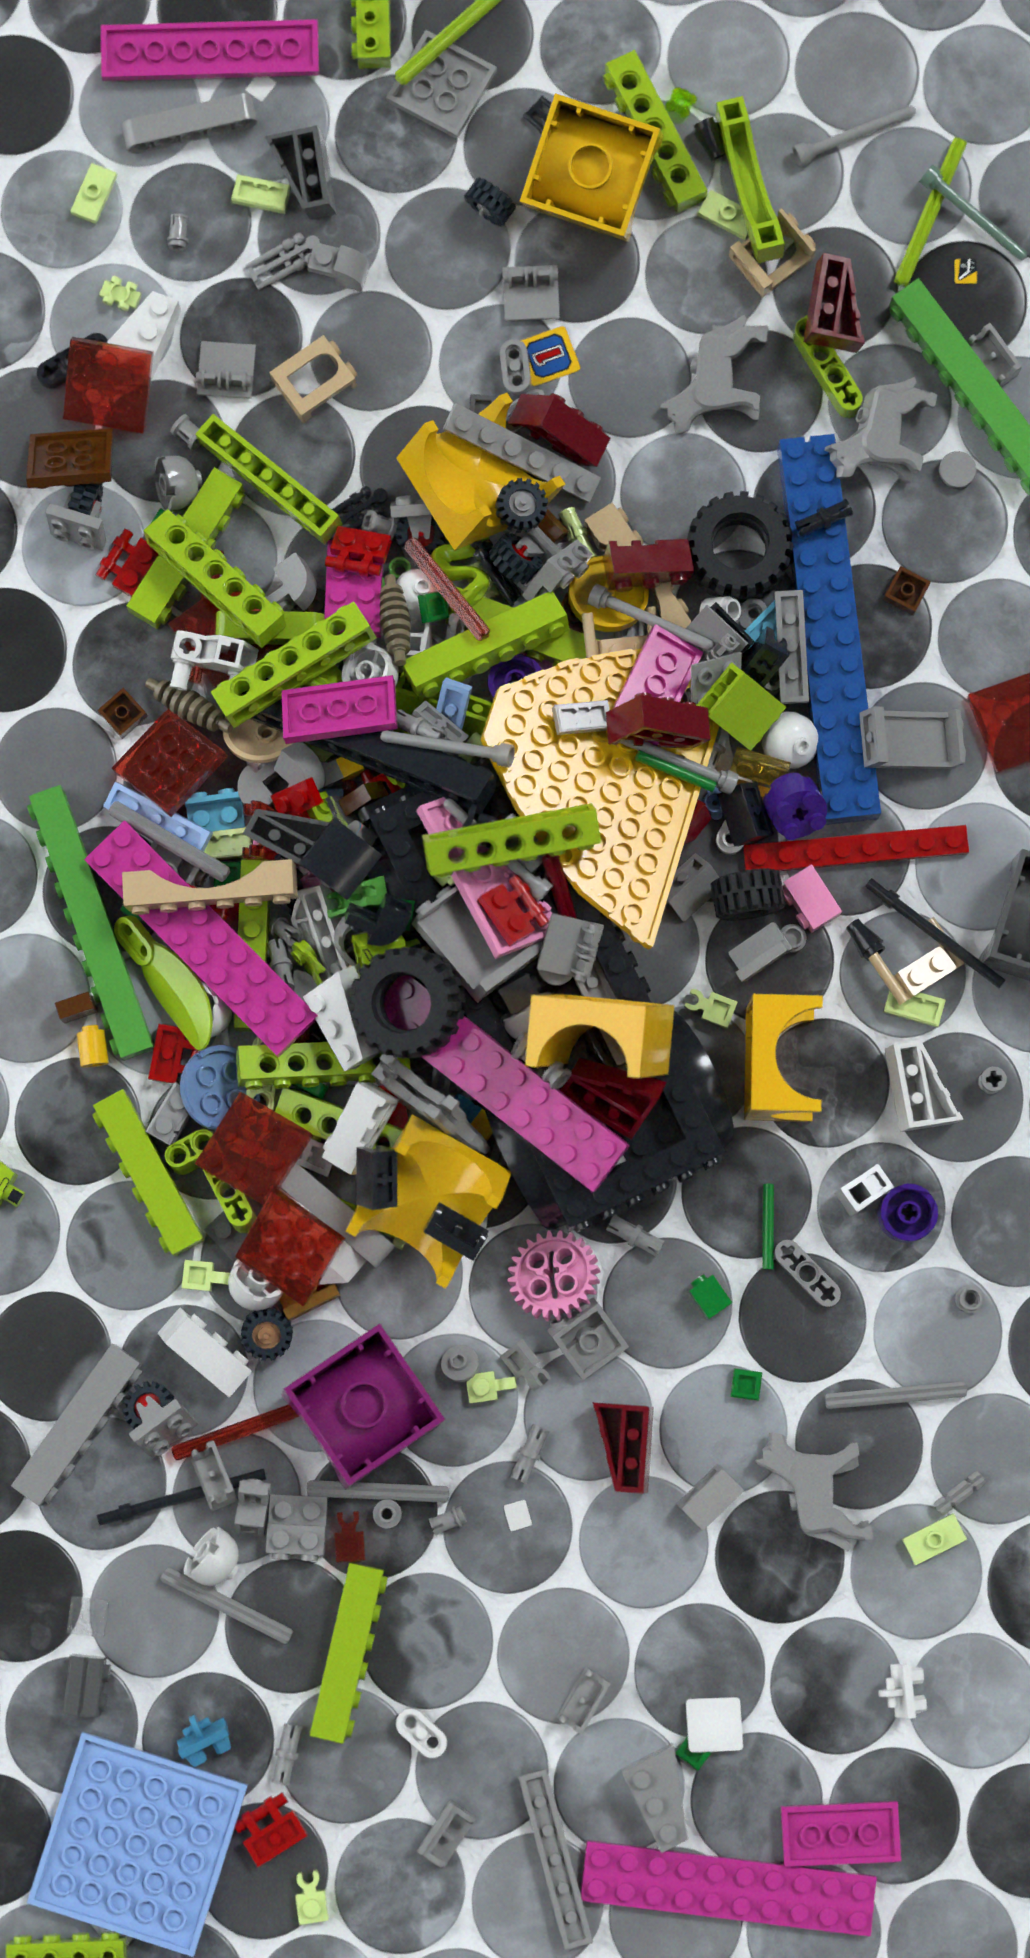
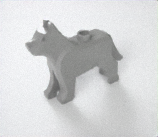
(714, 376)
(880, 432)
(428, 1103)
(813, 1489)

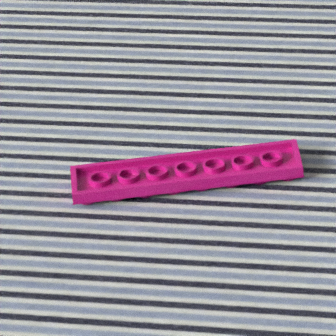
(209, 50)

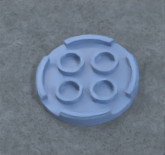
(211, 1085)

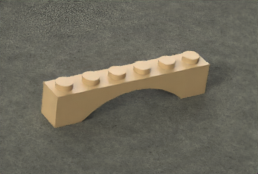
(611, 525)
(267, 882)

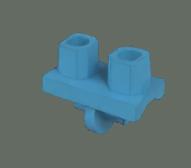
(201, 1735)

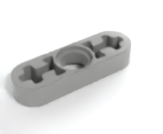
(798, 1251)

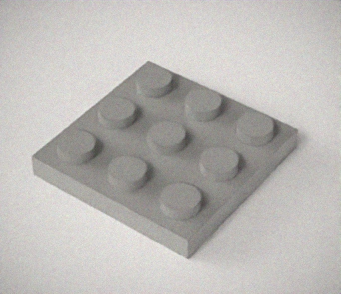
(444, 90)

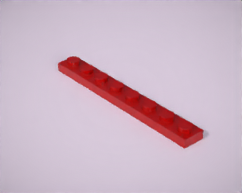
(857, 849)

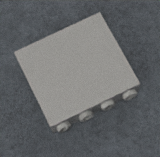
(458, 940)

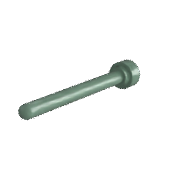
(934, 180)

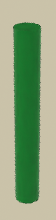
(675, 771)
(768, 1227)

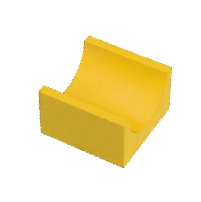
(590, 167)
(638, 1027)

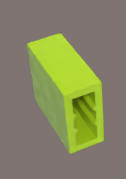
(741, 706)

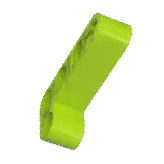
(825, 368)
(295, 623)
(190, 1146)

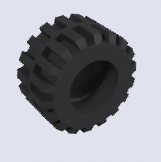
(747, 894)

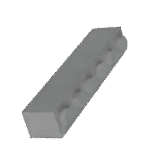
(77, 1424)

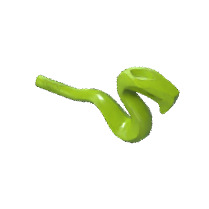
(475, 590)

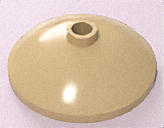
(250, 744)

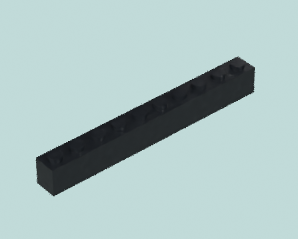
(415, 766)

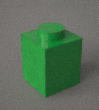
(709, 1295)

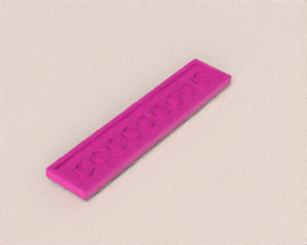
(209, 947)
(512, 1090)
(728, 1888)

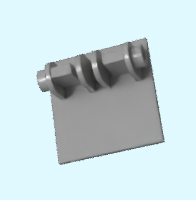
(531, 293)
(226, 369)
(713, 627)
(706, 673)
(570, 947)

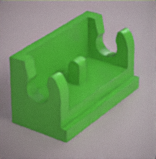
(367, 895)

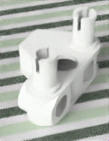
(207, 656)

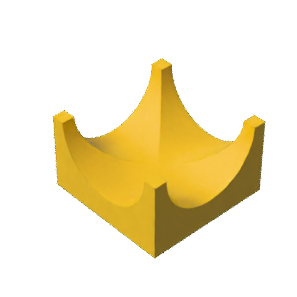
(462, 480)
(765, 1091)
(433, 1171)

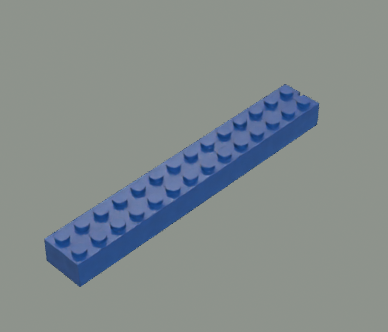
(831, 631)

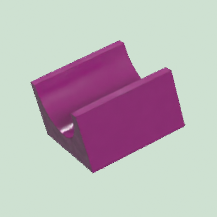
(363, 1405)

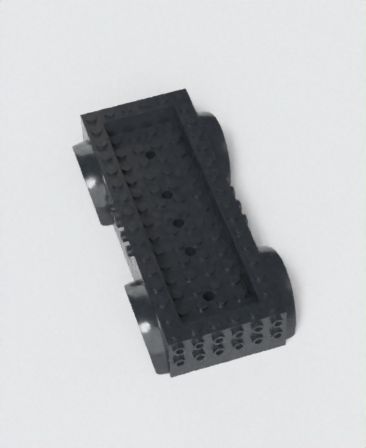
(685, 1124)

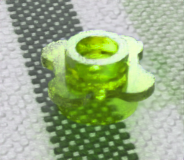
(684, 95)

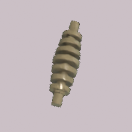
(395, 620)
(189, 706)

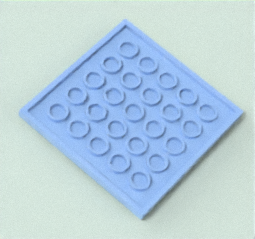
(137, 1844)

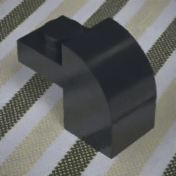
(384, 925)

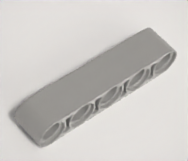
(189, 123)
(336, 1214)

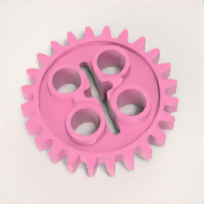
(529, 1279)

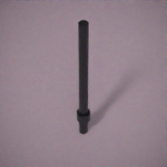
(891, 900)
(127, 1511)

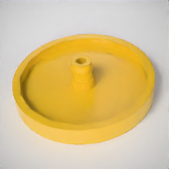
(604, 618)

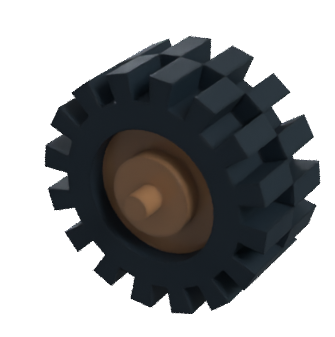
(266, 1333)

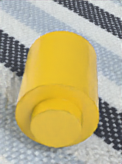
(92, 1047)

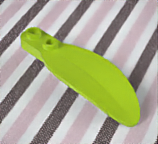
(170, 981)

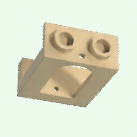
(805, 251)
(304, 406)

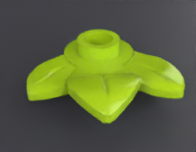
(306, 957)

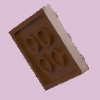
(70, 458)

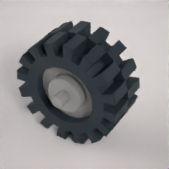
(490, 201)
(521, 505)

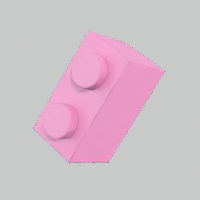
(810, 899)

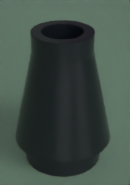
(710, 137)
(865, 939)

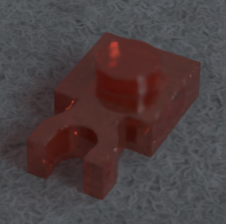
(350, 1542)

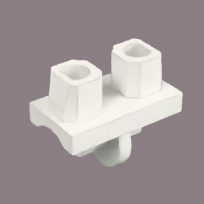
(900, 1691)

